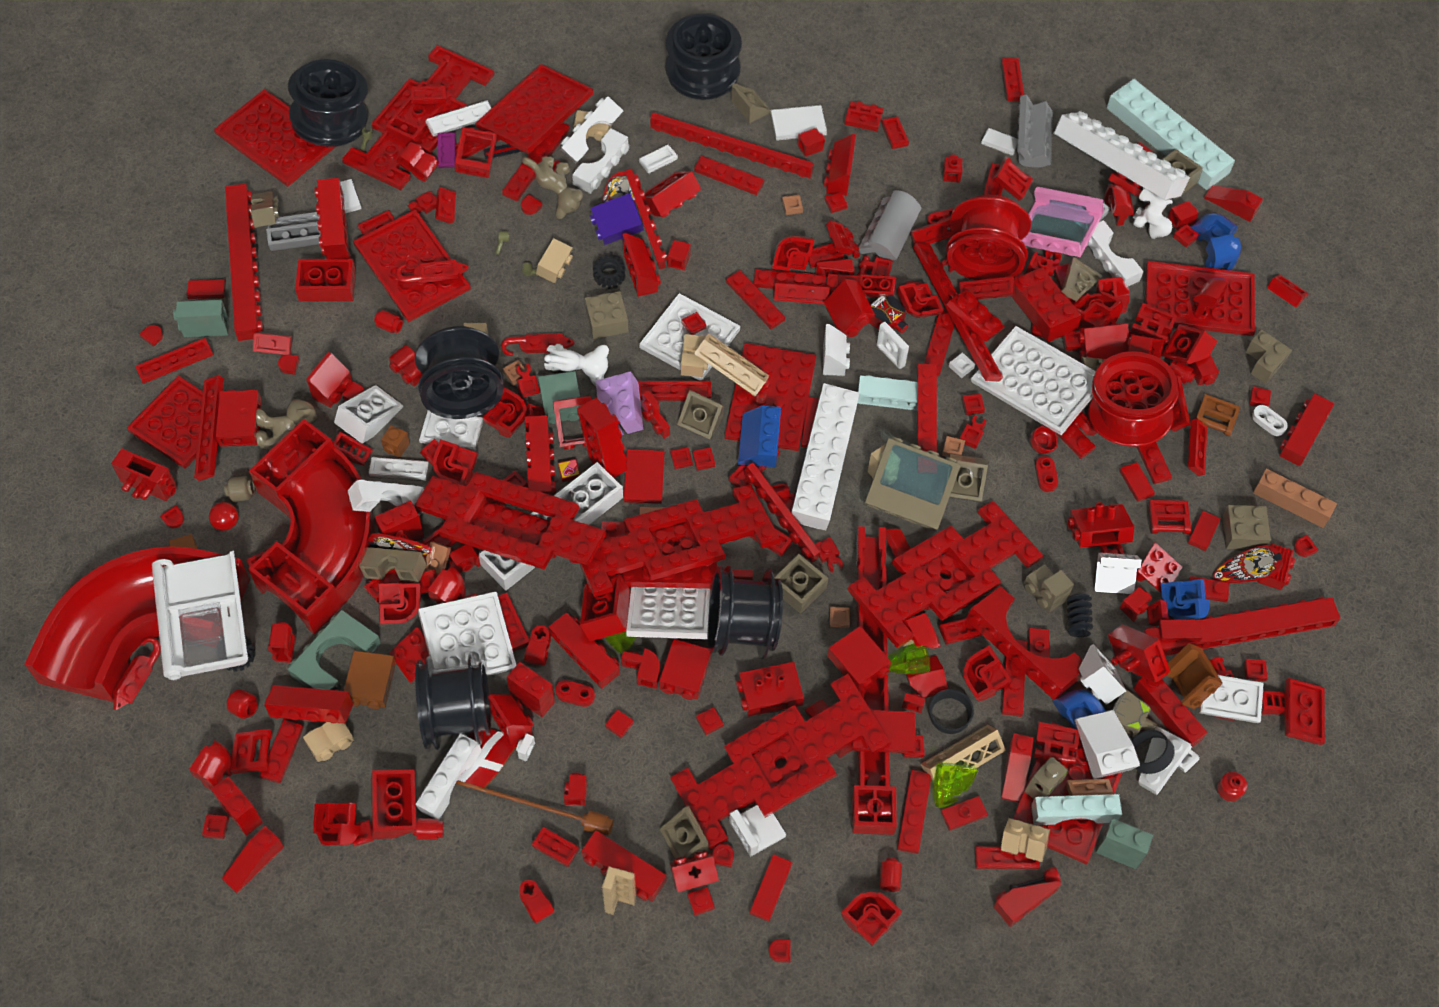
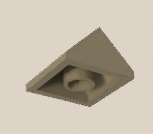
(748, 103)
(701, 415)
(684, 835)

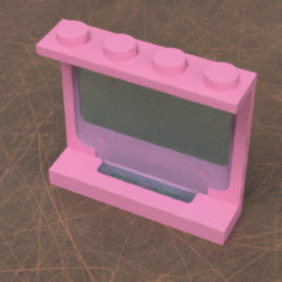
(1063, 221)

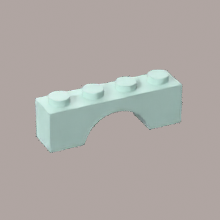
(1060, 808)

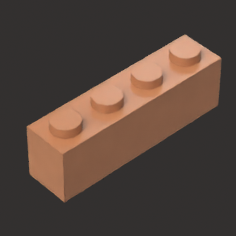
(1295, 498)

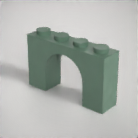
(340, 630)

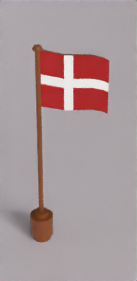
(491, 761)

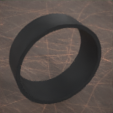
(953, 694)
(1161, 762)

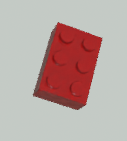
(325, 280)
(605, 613)

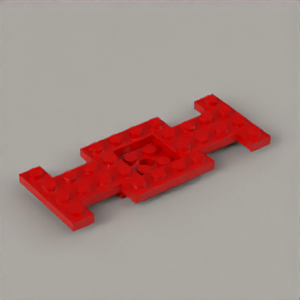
(402, 125)
(697, 539)
(965, 563)
(806, 754)

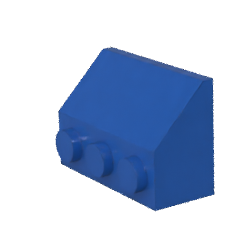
(760, 436)

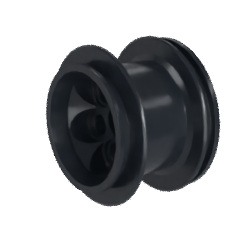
(703, 56)
(328, 102)
(459, 372)
(744, 612)
(452, 701)

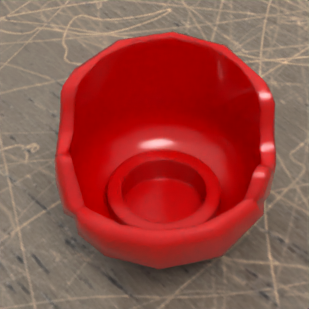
(1043, 440)
(223, 516)

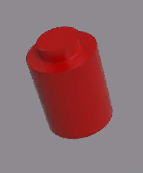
(890, 875)

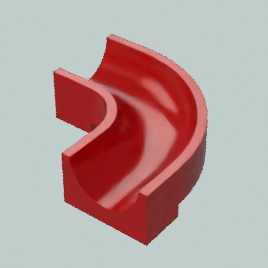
(326, 540)
(104, 621)

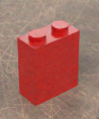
(849, 308)
(1103, 340)
(401, 518)
(859, 658)
(685, 670)
(530, 689)
(237, 805)

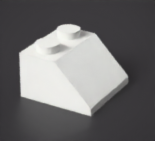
(835, 352)
(1101, 676)

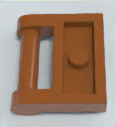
(1219, 410)

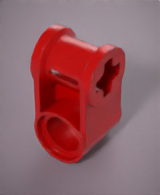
(537, 649)
(536, 904)

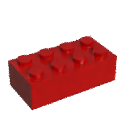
(331, 219)
(1045, 305)
(602, 437)

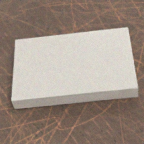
(793, 121)
(456, 431)
(1235, 700)

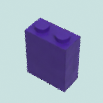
(616, 218)

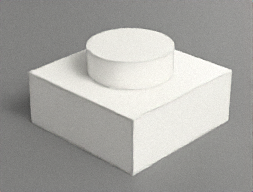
(962, 365)
(525, 747)
(1189, 760)

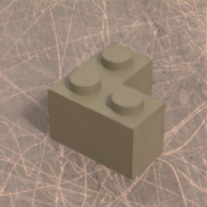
(1270, 355)
(1048, 588)

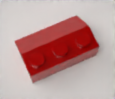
(840, 166)
(671, 193)
(640, 266)
(392, 803)

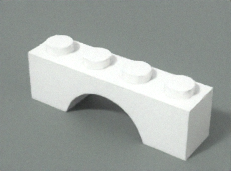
(606, 113)
(589, 175)
(1115, 265)
(367, 494)
(438, 791)

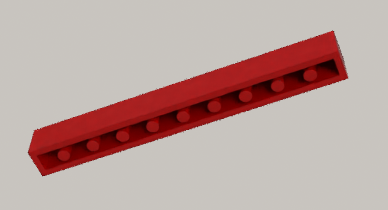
(242, 262)
(1258, 624)

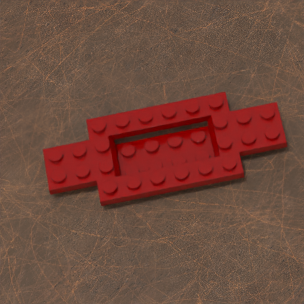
(506, 530)

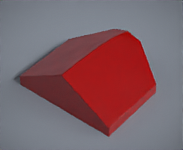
(1115, 287)
(923, 631)
(930, 682)

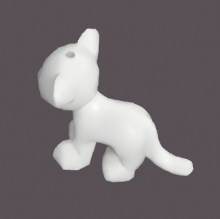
(593, 363)

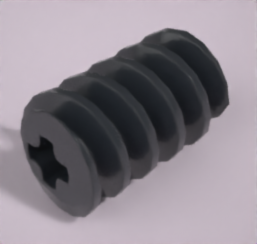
(1079, 615)

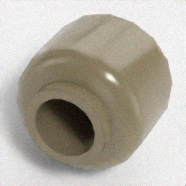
(239, 488)

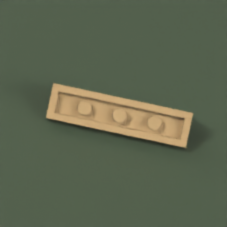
(731, 364)
(965, 748)
(618, 887)

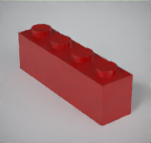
(1307, 428)
(585, 653)
(309, 704)
(1170, 710)
(606, 853)

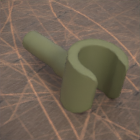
(366, 136)
(503, 237)
(527, 269)

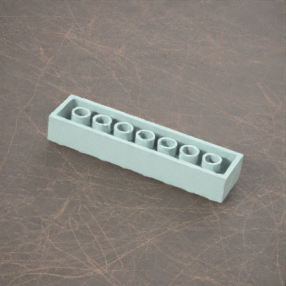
(1169, 131)

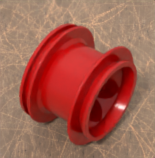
(988, 238)
(1133, 399)

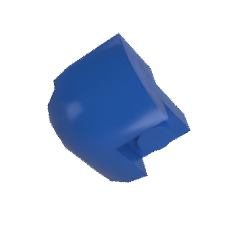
(1213, 225)
(1223, 252)
(1186, 599)
(1078, 704)

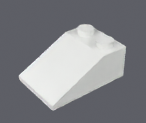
(367, 413)
(1106, 744)

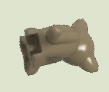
(568, 198)
(282, 425)

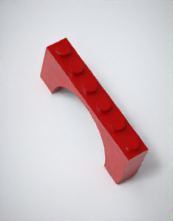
(1050, 674)

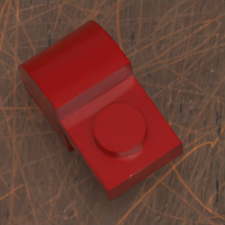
(647, 664)

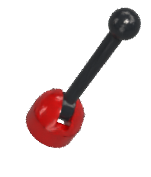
(1049, 875)

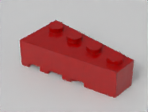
(539, 454)

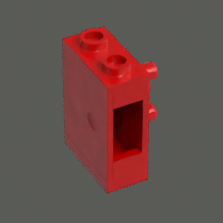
(238, 417)
(143, 475)
(1101, 525)
(1138, 653)
(770, 689)

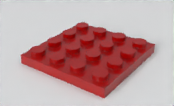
(172, 422)

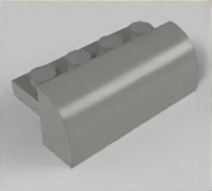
(1034, 133)
(891, 225)
(294, 232)

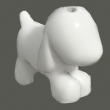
(1159, 225)

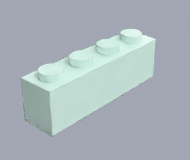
(887, 392)

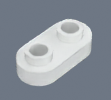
(1270, 420)

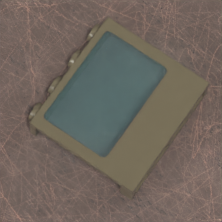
(912, 484)

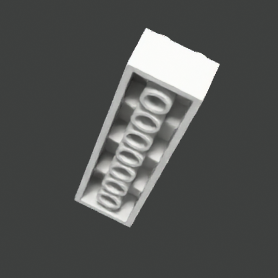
(1122, 155)
(824, 456)
(592, 490)

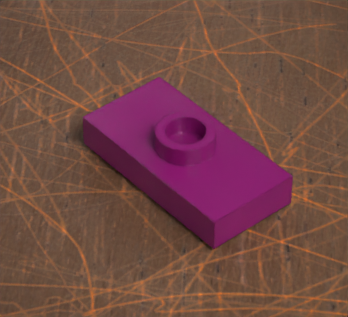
(446, 150)

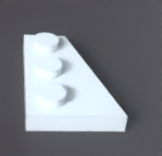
(1156, 781)

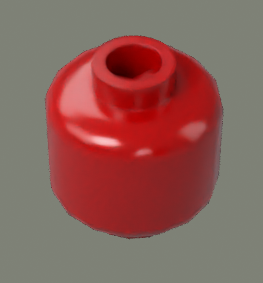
(242, 704)
(1232, 786)

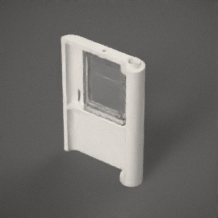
(194, 616)

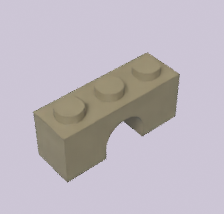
(264, 209)
(407, 564)

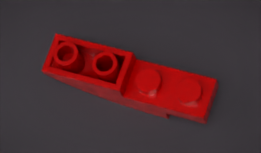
(871, 284)

